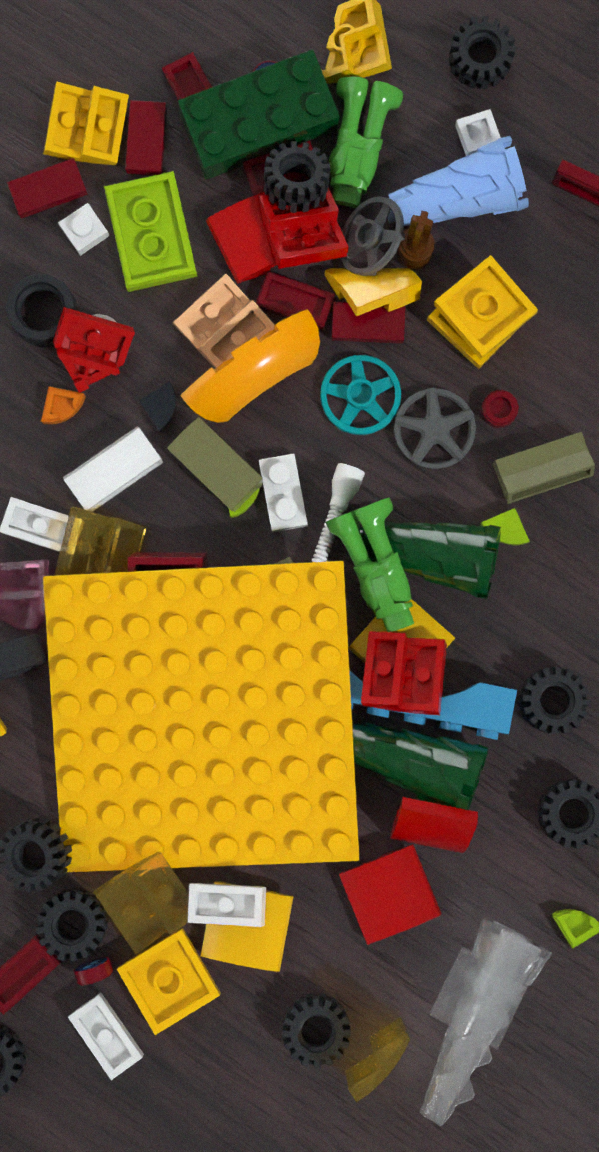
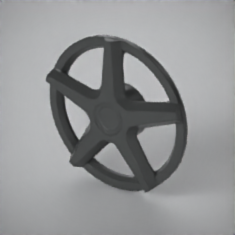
(371, 235)
(435, 428)

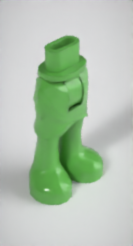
(356, 156)
(381, 581)

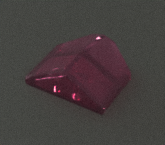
(23, 593)

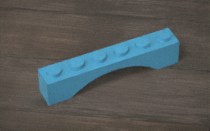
(478, 706)

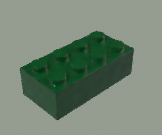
(258, 113)

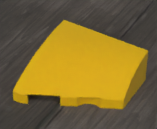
(358, 42)

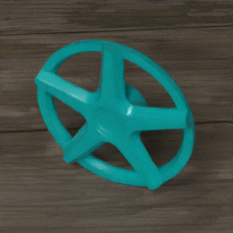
(360, 395)

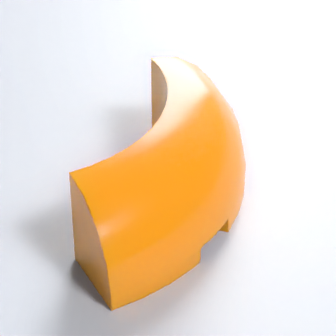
(255, 368)

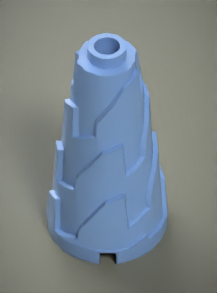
(467, 187)

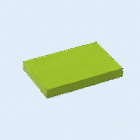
(150, 231)

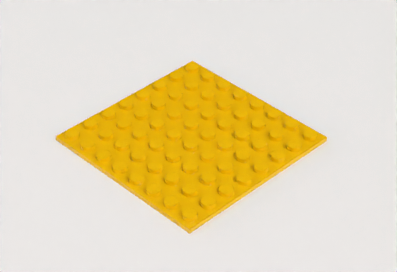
(203, 715)

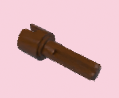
(418, 243)

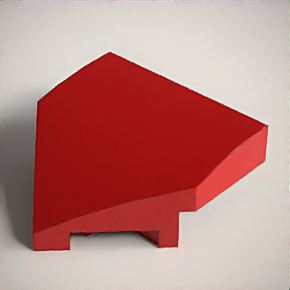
(91, 346)

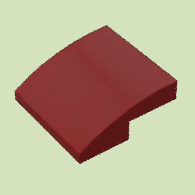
(301, 235)
(243, 239)
(404, 673)
(434, 825)
(390, 894)

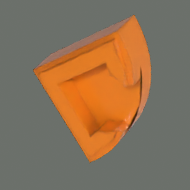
(61, 405)

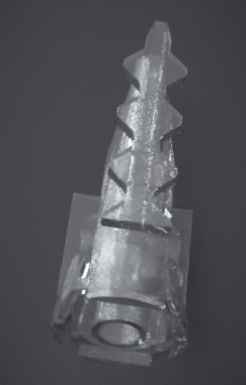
(478, 1007)

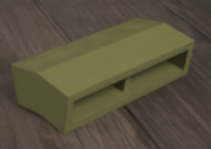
(216, 464)
(544, 467)

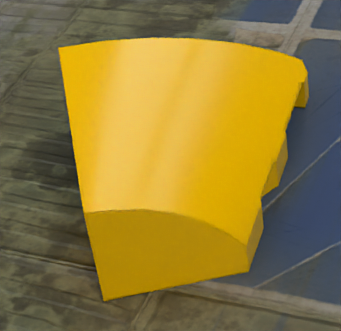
(388, 288)

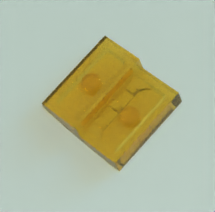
(97, 543)
(145, 901)
(387, 1050)

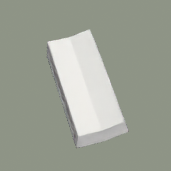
(113, 469)

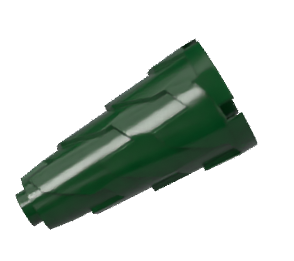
(445, 553)
(432, 767)

